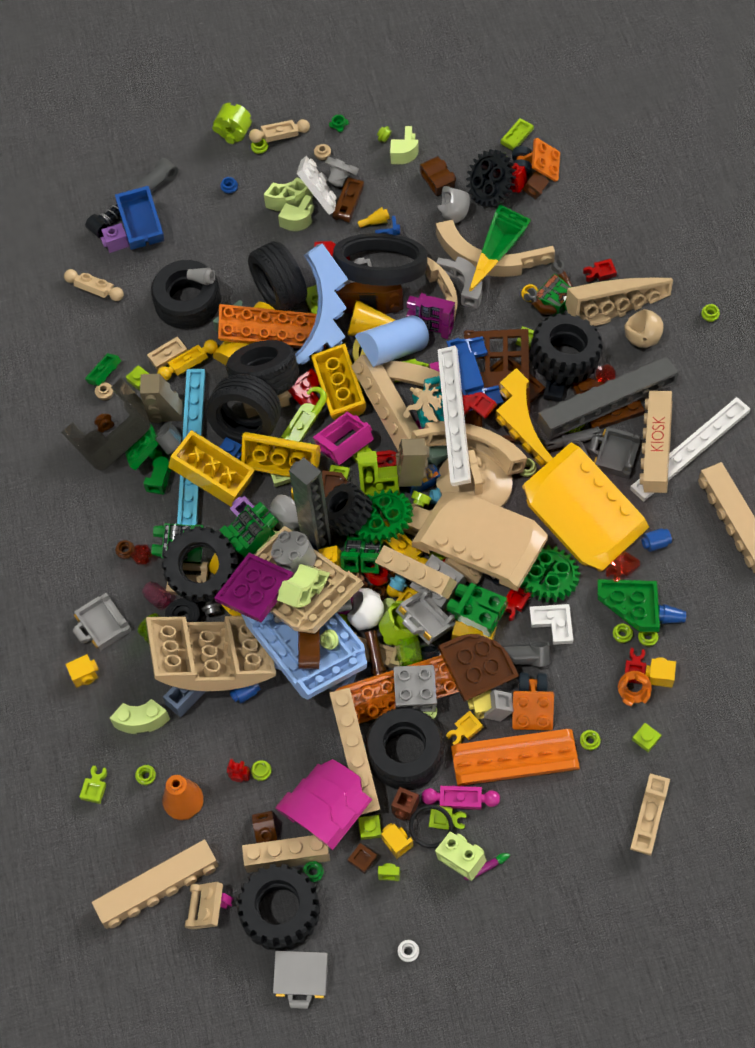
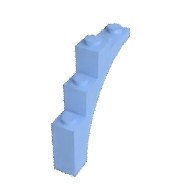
(330, 307)

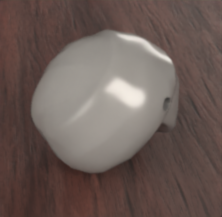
(285, 512)

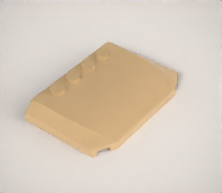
(482, 537)
(336, 592)

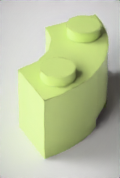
(290, 193)
(302, 586)
(140, 718)

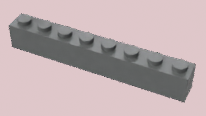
(607, 397)
(310, 503)

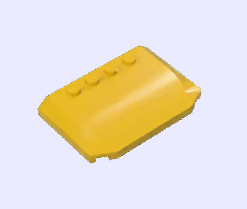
(583, 508)

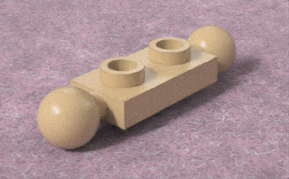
(279, 131)
(93, 285)

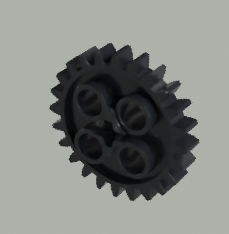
(490, 178)

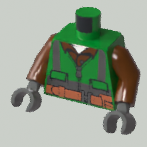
(552, 295)

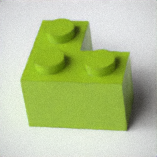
(374, 477)

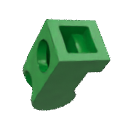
(159, 478)

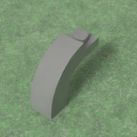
(464, 272)

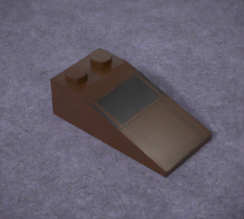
(382, 298)

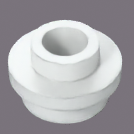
(408, 944)

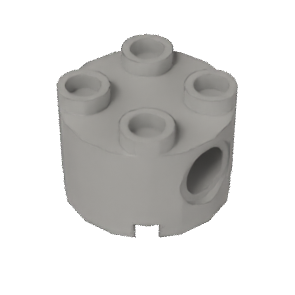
(292, 550)

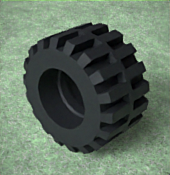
(347, 509)

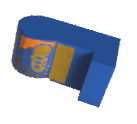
(431, 476)

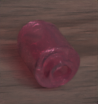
(156, 595)

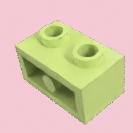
(461, 855)

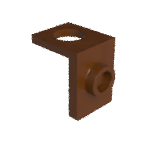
(535, 185)
(264, 828)

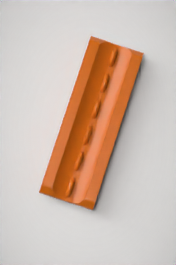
(259, 324)
(377, 693)
(514, 757)

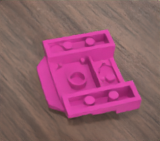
(326, 802)

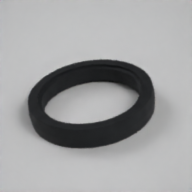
(381, 275)

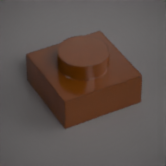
(362, 858)

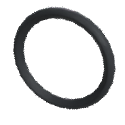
(420, 810)

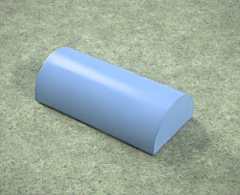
(394, 340)

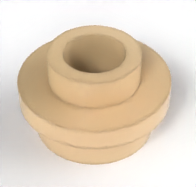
(322, 152)
(106, 394)

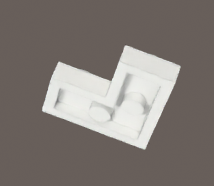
(557, 618)

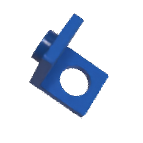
(395, 230)

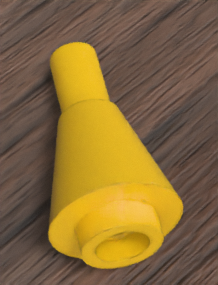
(378, 217)

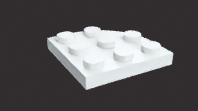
(317, 184)

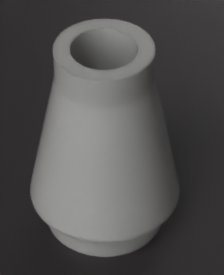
(202, 275)

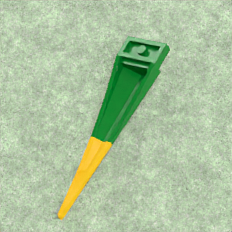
(503, 234)

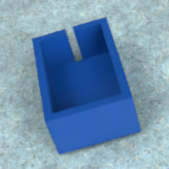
(139, 217)

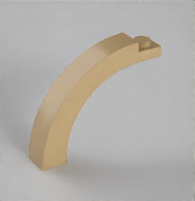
(480, 440)

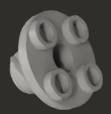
(339, 171)

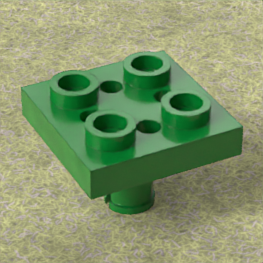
(142, 449)

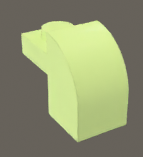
(404, 150)
(297, 218)

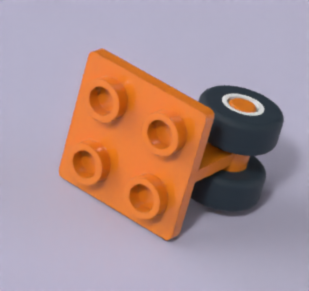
(543, 159)
(533, 704)

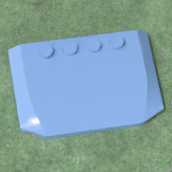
(335, 664)

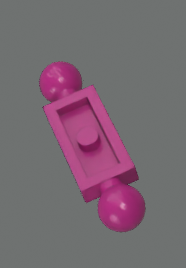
(461, 797)

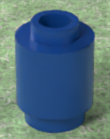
(656, 539)
(244, 693)

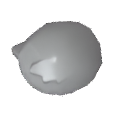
(454, 204)

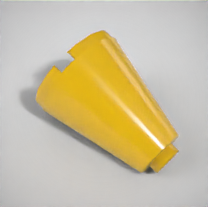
(366, 318)

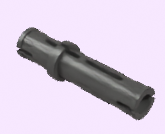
(563, 439)

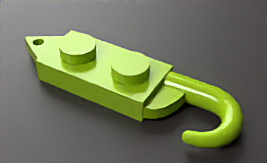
(305, 417)

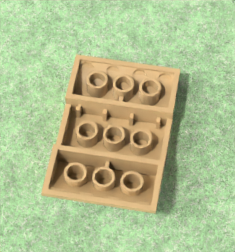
(207, 654)

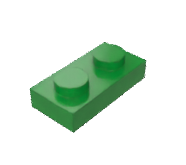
(103, 369)

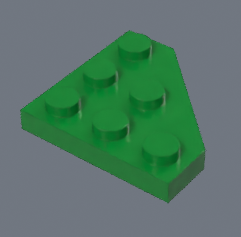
(632, 601)

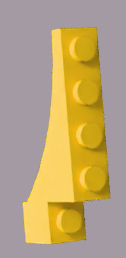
(516, 417)

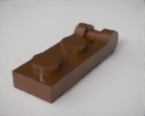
(348, 199)

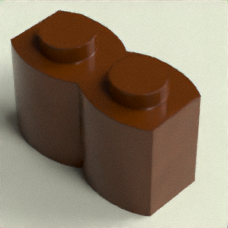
(437, 175)

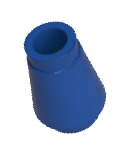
(671, 615)

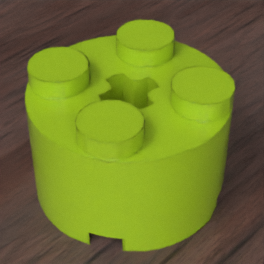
(232, 123)
(392, 627)

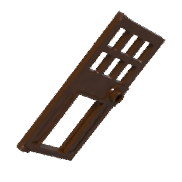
(494, 378)

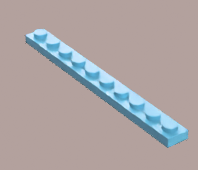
(192, 421)

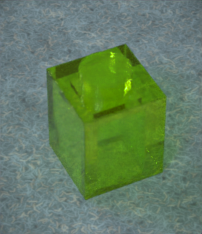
(408, 651)

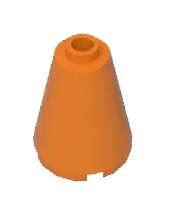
(182, 798)

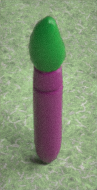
(500, 859)

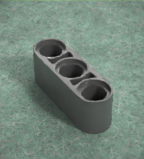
(168, 437)

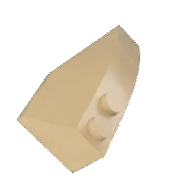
(613, 298)

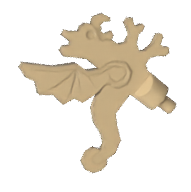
(425, 397)

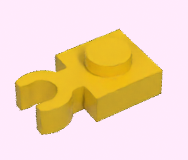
(466, 726)

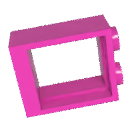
(339, 428)

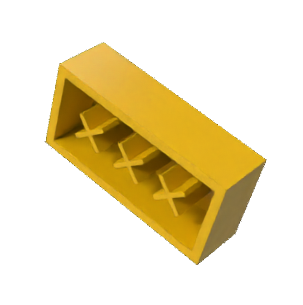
(211, 468)

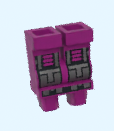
(435, 312)

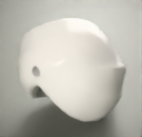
(366, 610)

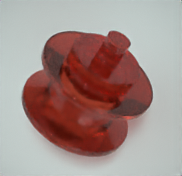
(605, 373)
(141, 554)

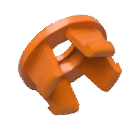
(630, 697)

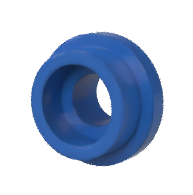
(229, 185)

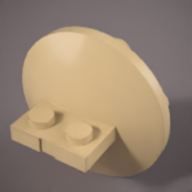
(487, 480)

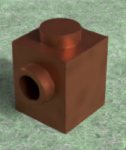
(404, 804)

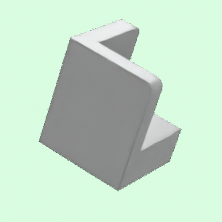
(500, 705)

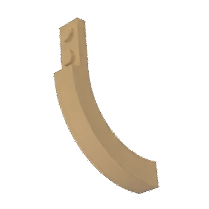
(508, 266)

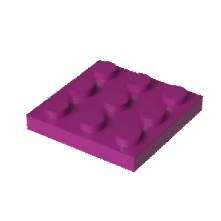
(253, 587)

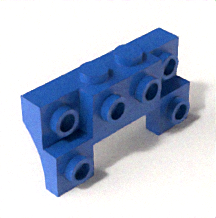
(469, 372)

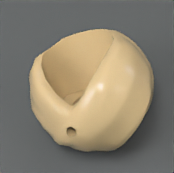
(644, 328)

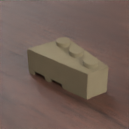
(159, 400)
(412, 462)

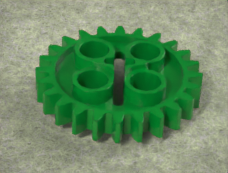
(396, 511)
(562, 582)

